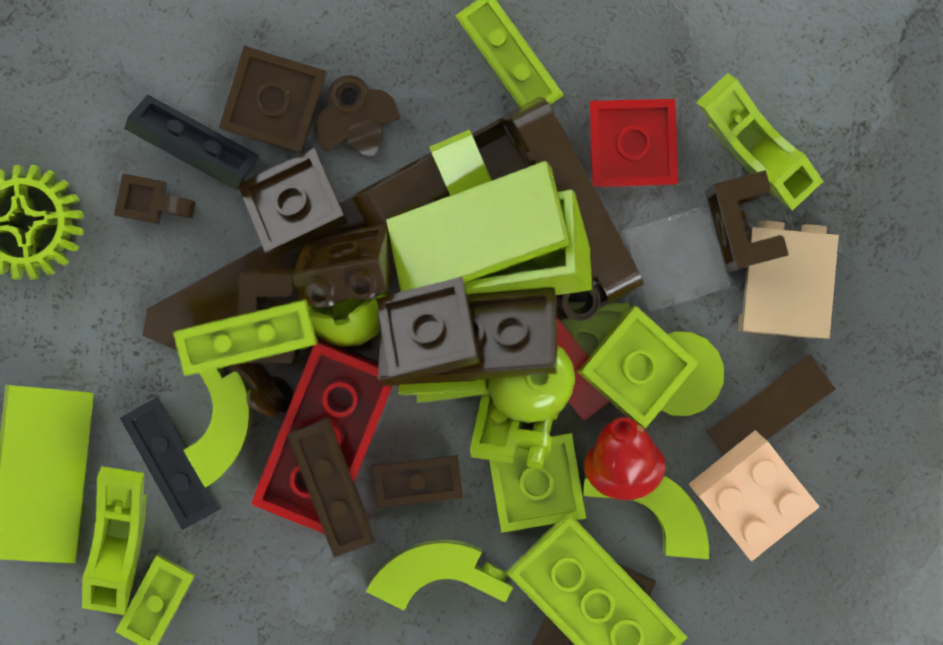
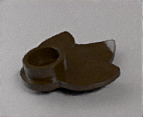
(357, 122)
(268, 393)

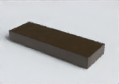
(774, 405)
(331, 487)

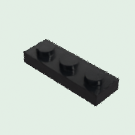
(191, 142)
(163, 454)

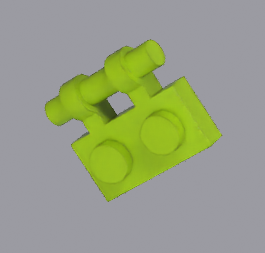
(498, 436)

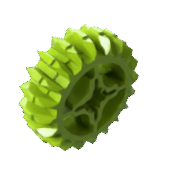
(30, 240)

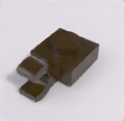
(146, 200)

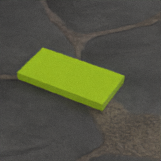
(479, 229)
(42, 472)
(589, 591)

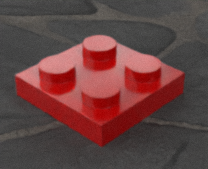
(633, 143)

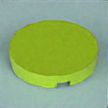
(703, 383)

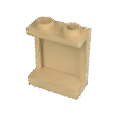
(794, 291)

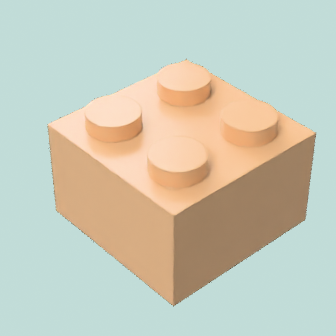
(754, 495)

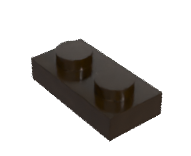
(417, 481)

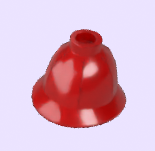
(624, 461)

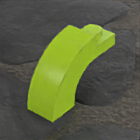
(756, 143)
(227, 429)
(678, 517)
(116, 541)
(435, 561)

